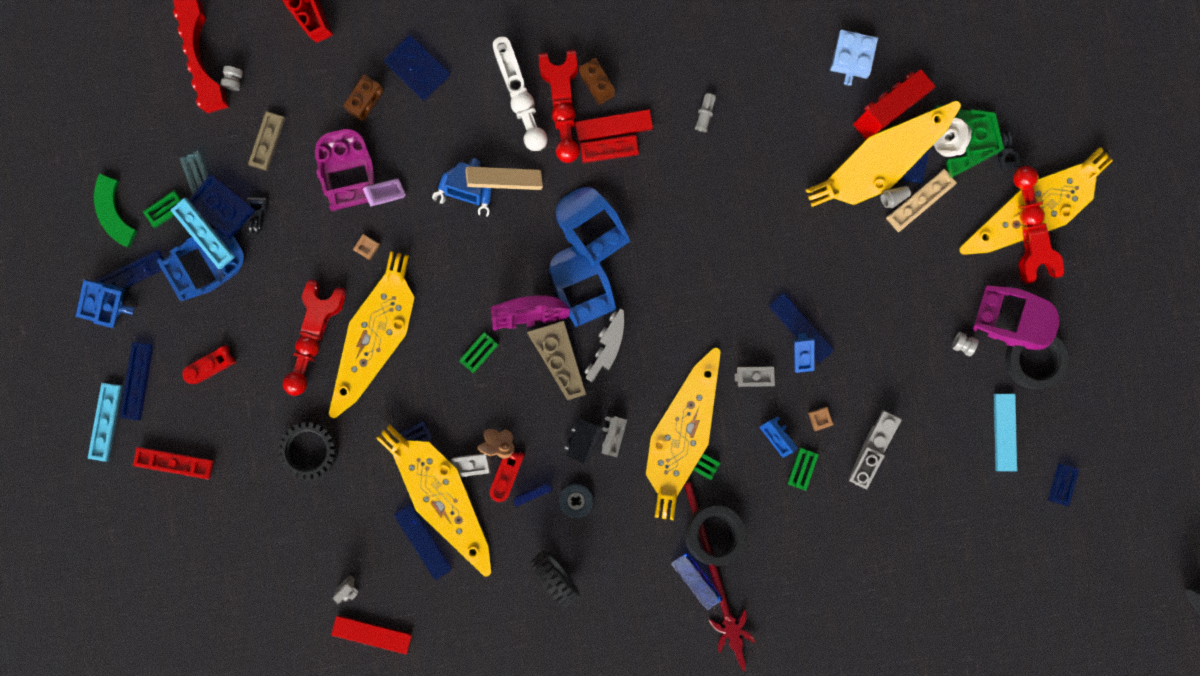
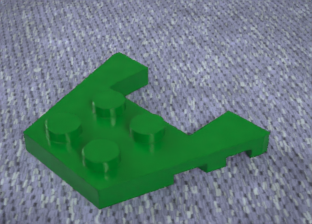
(984, 140)

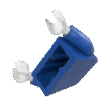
(455, 185)

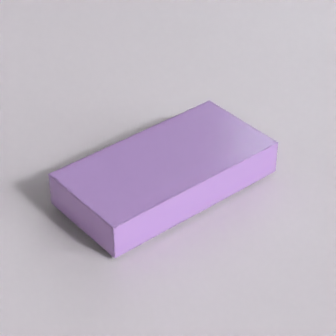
(384, 192)

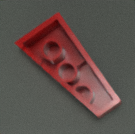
(310, 17)
(893, 104)

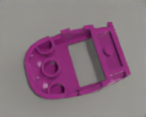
(340, 152)
(538, 309)
(1037, 323)

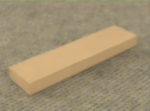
(503, 178)
(921, 200)

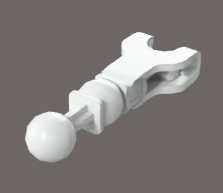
(521, 101)

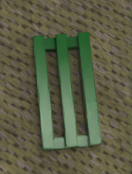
(165, 217)
(473, 347)
(713, 470)
(809, 472)

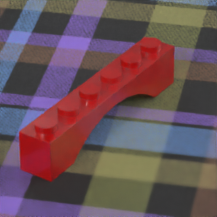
(191, 20)

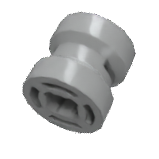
(231, 78)
(965, 344)

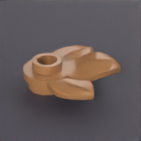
(497, 443)

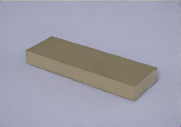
(266, 141)

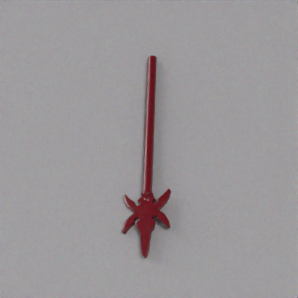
(731, 629)

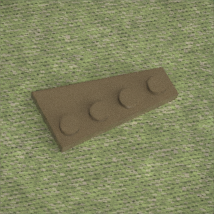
(558, 355)

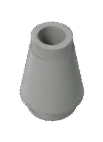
(893, 197)

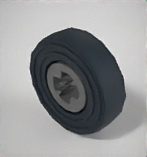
(578, 510)

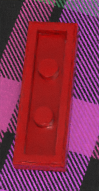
(609, 148)

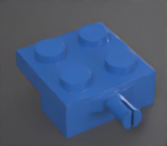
(102, 303)

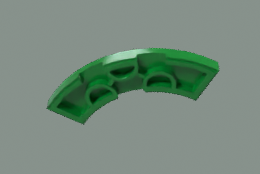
(107, 213)

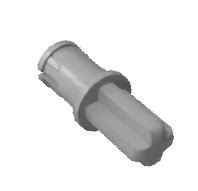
(705, 112)

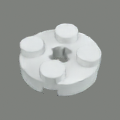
(959, 143)

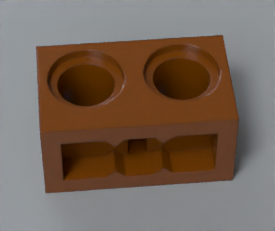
(597, 81)
(363, 98)

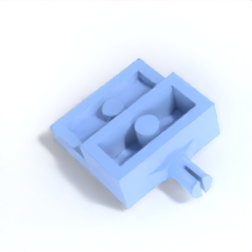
(853, 55)

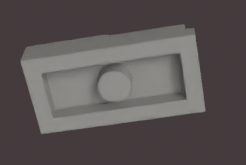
(755, 376)
(614, 436)
(472, 464)
(345, 590)

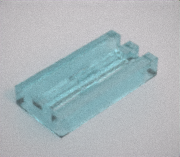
(190, 158)

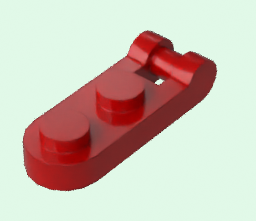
(208, 366)
(505, 477)

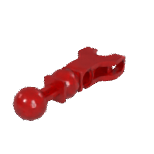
(563, 113)
(1035, 232)
(312, 331)

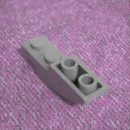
(611, 338)
(873, 449)

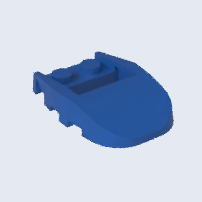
(579, 208)
(570, 268)
(181, 280)

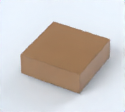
(366, 247)
(820, 418)

